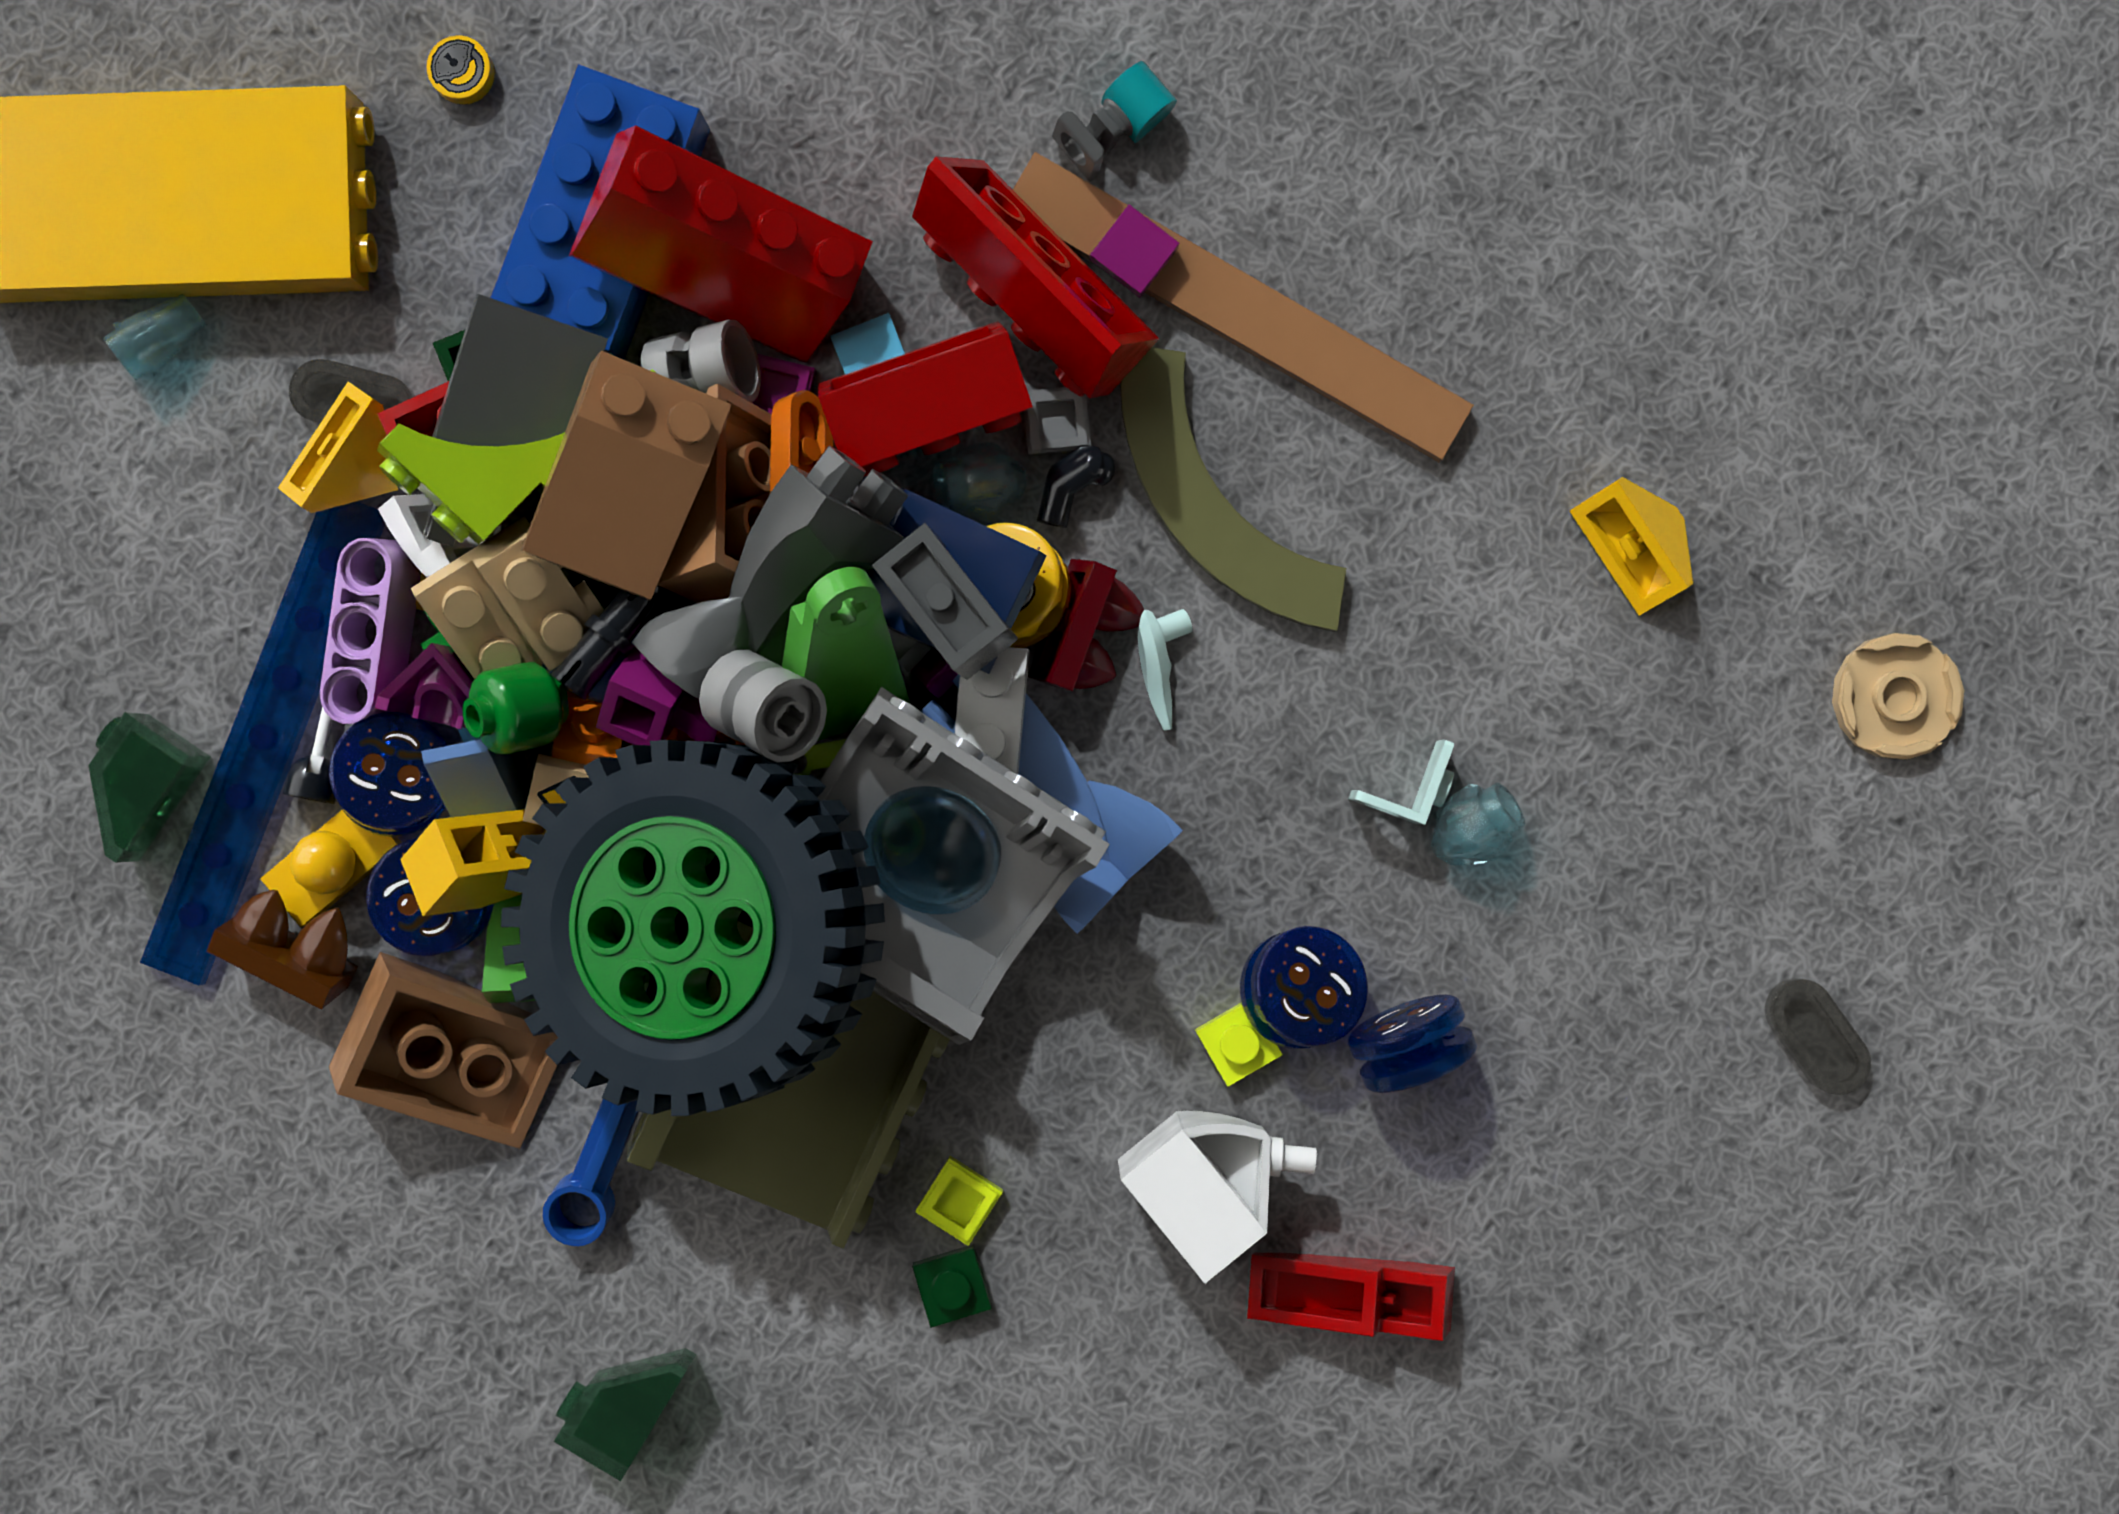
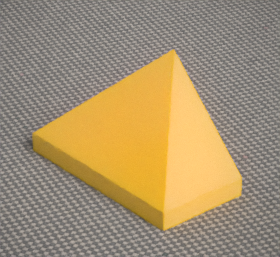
(341, 456)
(1638, 542)

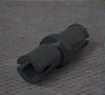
(605, 641)

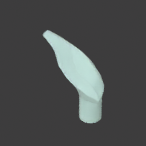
(1155, 658)

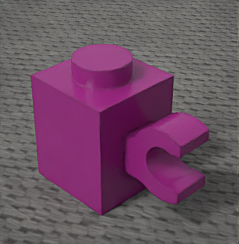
(647, 705)

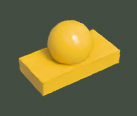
(326, 867)

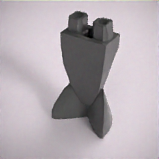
(797, 539)

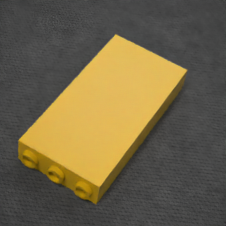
(185, 194)

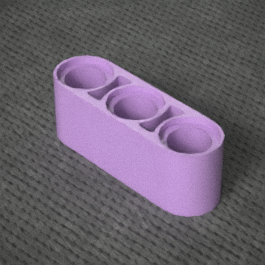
(355, 600)

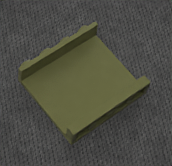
(819, 1137)

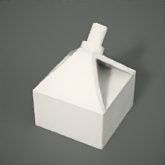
(1209, 1183)

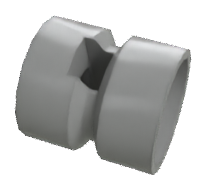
(710, 356)
(763, 705)

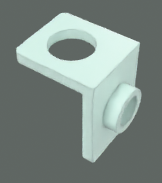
(1431, 792)

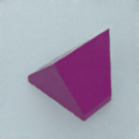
(430, 688)

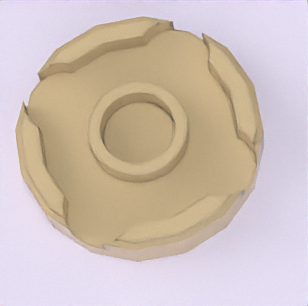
(1874, 695)

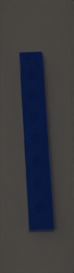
(256, 753)

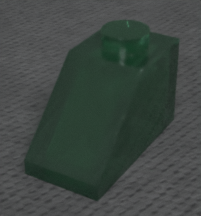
(139, 781)
(619, 1409)

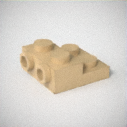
(506, 605)

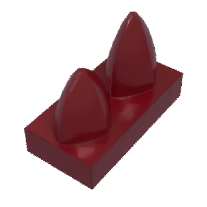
(1070, 654)

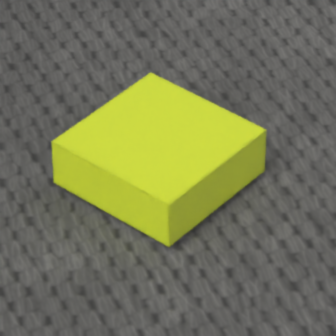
(959, 1200)

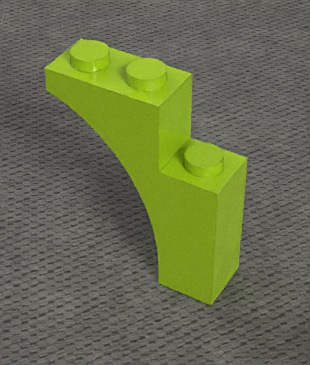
(467, 482)

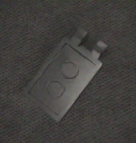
(512, 386)

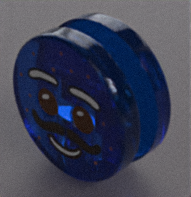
(382, 774)
(399, 918)
(1304, 988)
(1412, 1043)

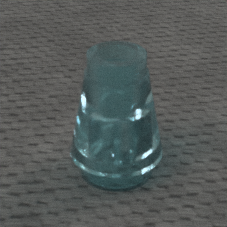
(154, 335)

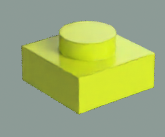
(1236, 1045)

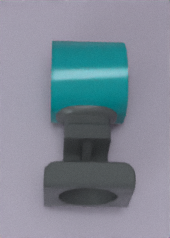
(1129, 108)

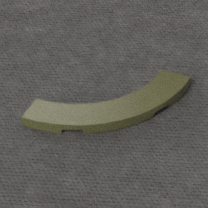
(1200, 514)

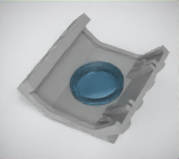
(961, 860)

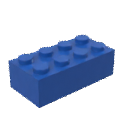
(538, 266)

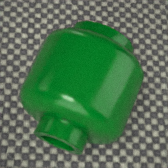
(515, 708)

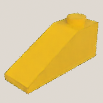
(466, 861)

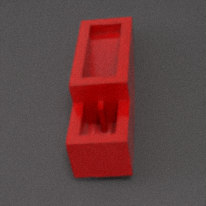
(1352, 1294)

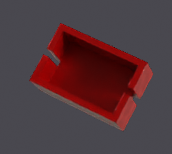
(926, 398)

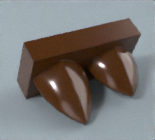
(302, 964)

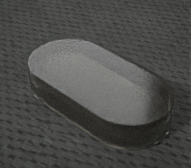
(320, 382)
(1818, 1036)

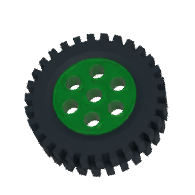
(777, 862)

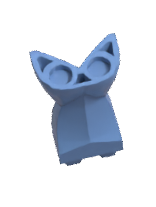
(1131, 824)

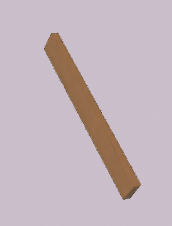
(1259, 319)

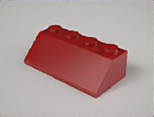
(718, 244)
(1030, 275)

